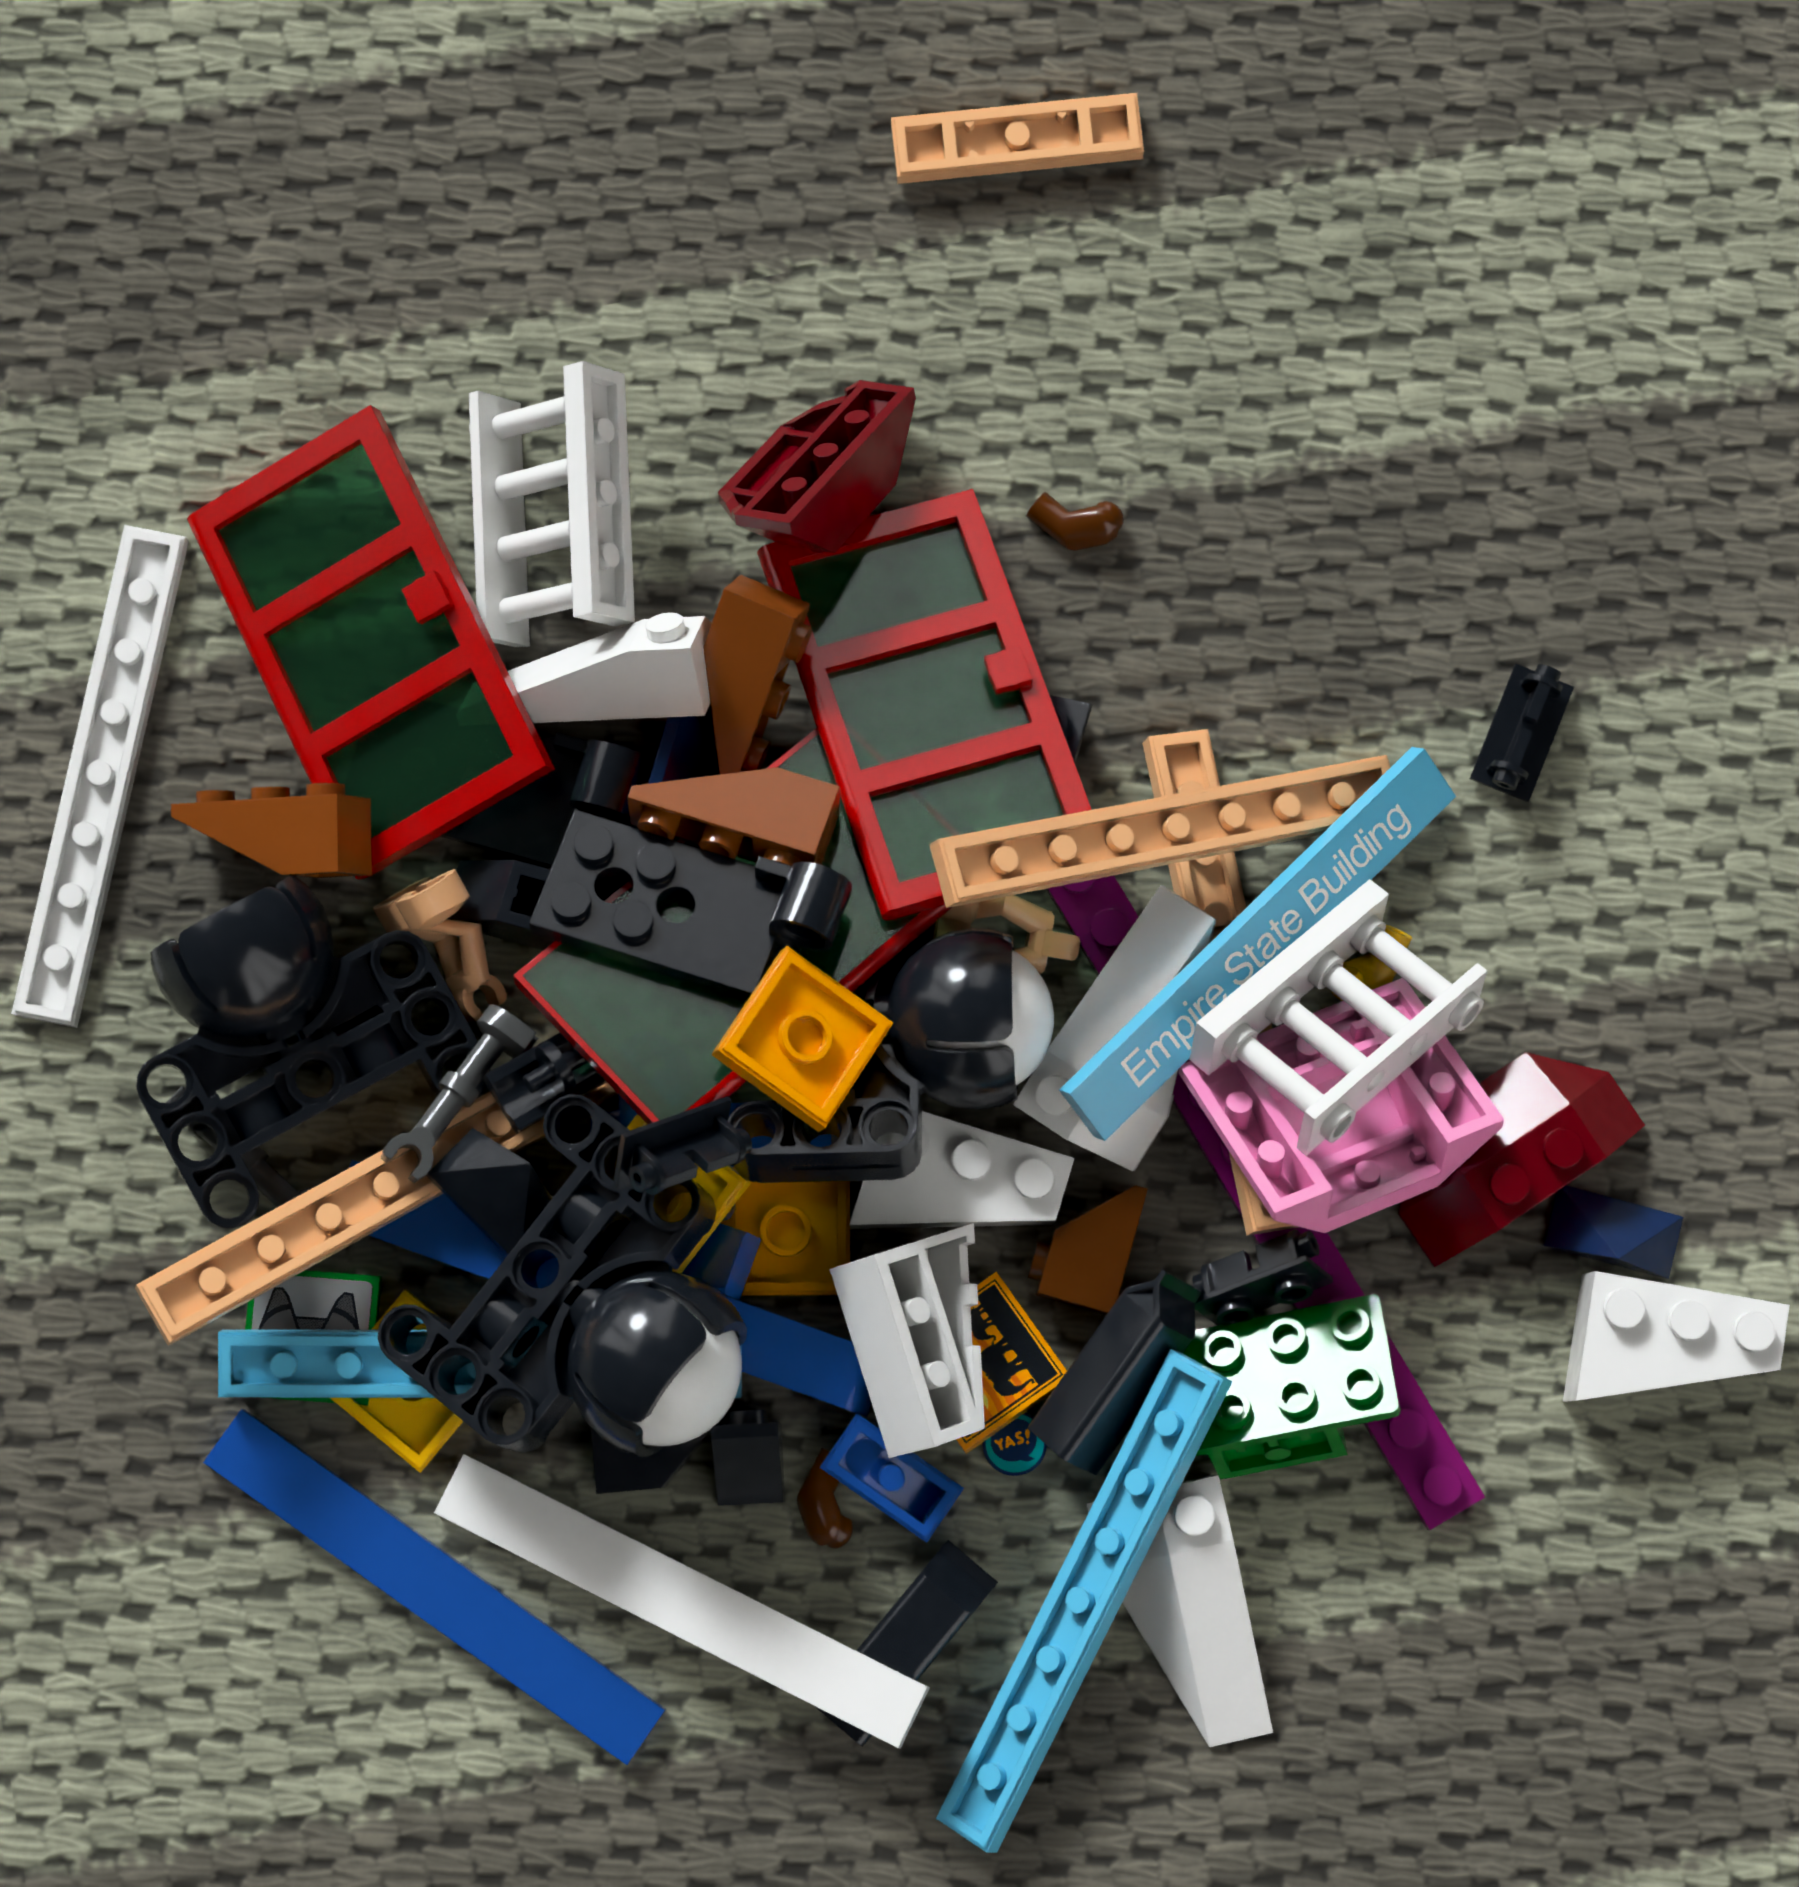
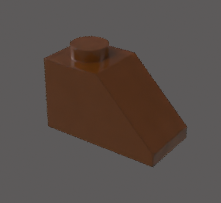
(1090, 1254)

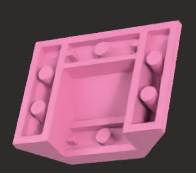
(1392, 1151)

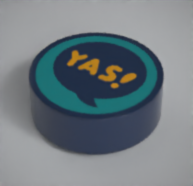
(1015, 1448)

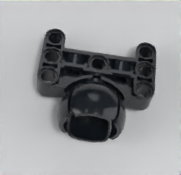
(251, 984)

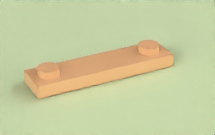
(1017, 138)

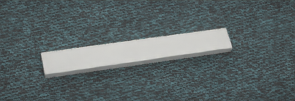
(100, 777)
(683, 1601)

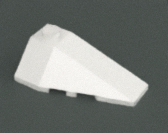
(626, 674)
(1148, 958)
(1197, 1617)

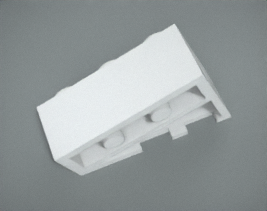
(966, 1180)
(1666, 1335)
(915, 1339)

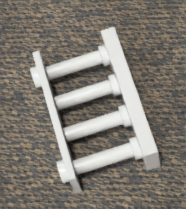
(597, 499)
(1317, 961)

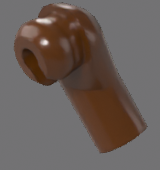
(1077, 528)
(820, 1508)

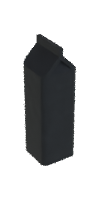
(1116, 1371)
(924, 1619)

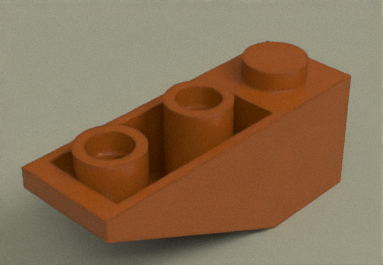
(746, 664)
(742, 814)
(293, 835)

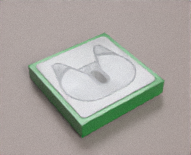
(318, 1303)

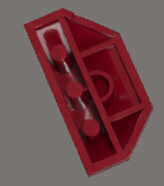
(824, 468)
(1553, 1131)

